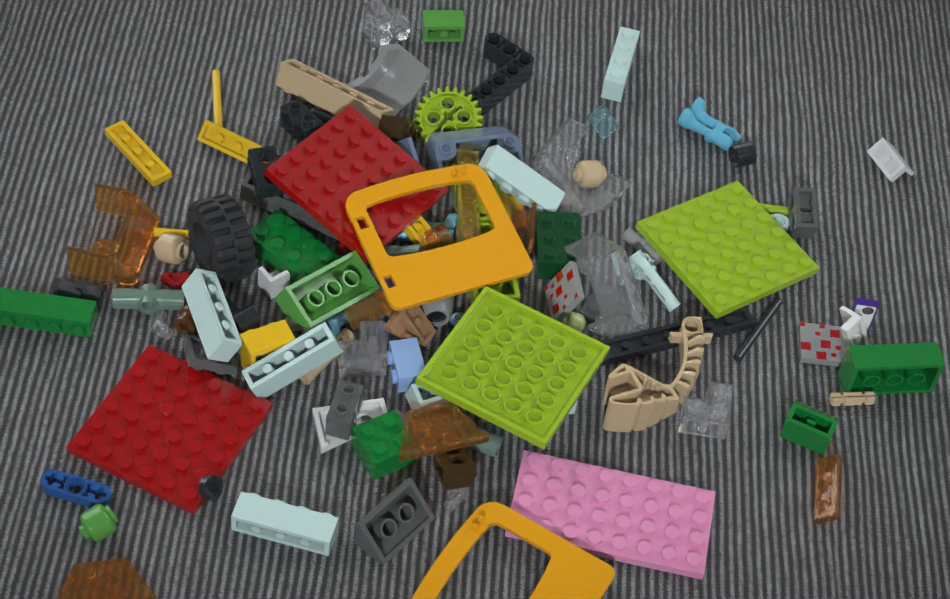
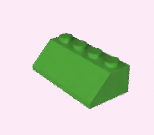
(327, 291)

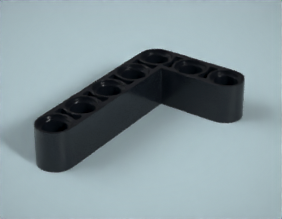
(514, 70)

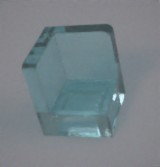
(603, 121)

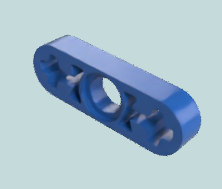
(67, 481)

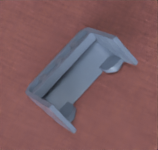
(444, 145)

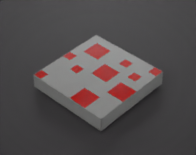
(564, 291)
(820, 344)

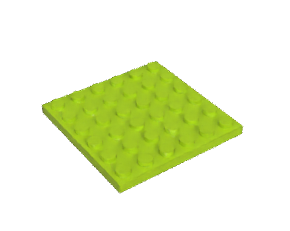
(727, 248)
(513, 367)

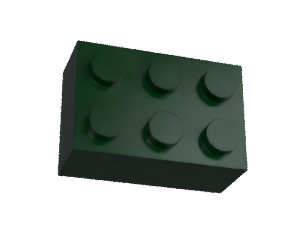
(552, 235)

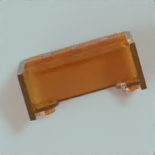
(126, 256)

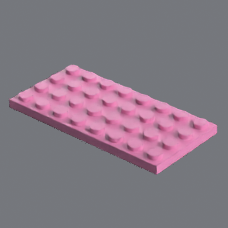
(617, 513)

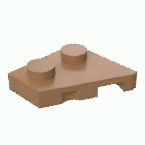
(411, 324)

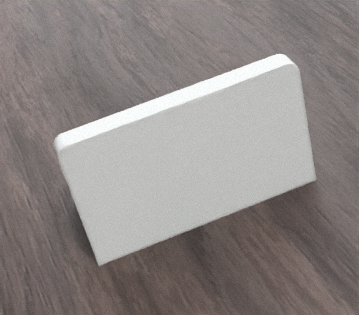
(889, 160)
(853, 328)

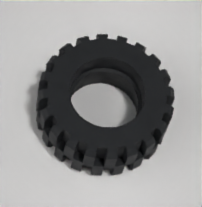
(221, 238)

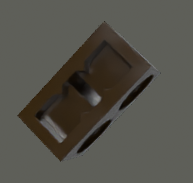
(399, 128)
(455, 469)

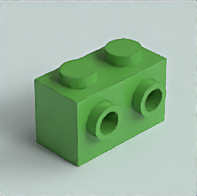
(443, 26)

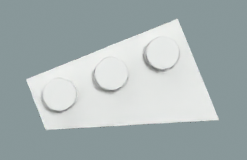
(369, 410)

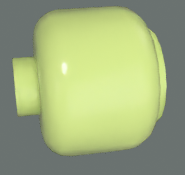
(575, 321)

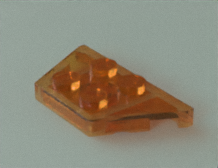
(437, 431)
(105, 581)

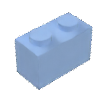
(405, 362)

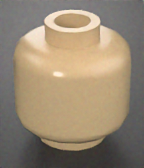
(589, 173)
(171, 248)

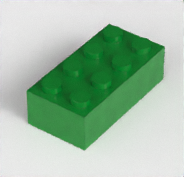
(288, 246)
(891, 368)

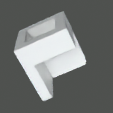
(273, 282)

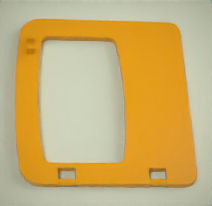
(447, 269)
(569, 574)

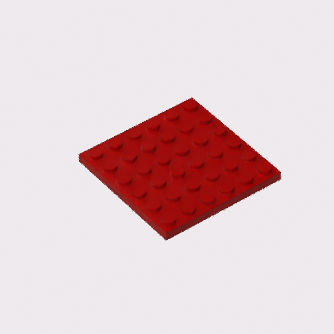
(345, 158)
(169, 428)

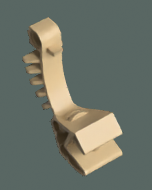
(641, 401)

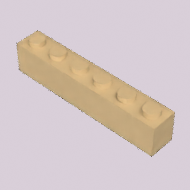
(327, 92)

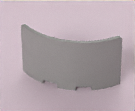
(393, 78)

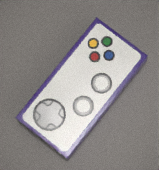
(866, 309)

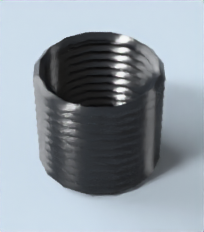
(742, 154)

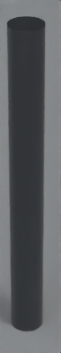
(757, 330)

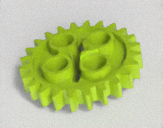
(434, 108)

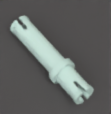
(654, 280)

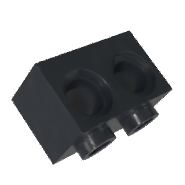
(299, 120)
(257, 169)

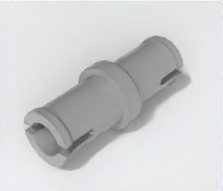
(640, 243)

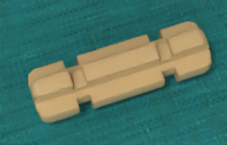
(852, 398)

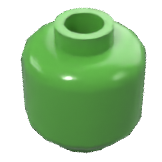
(98, 522)

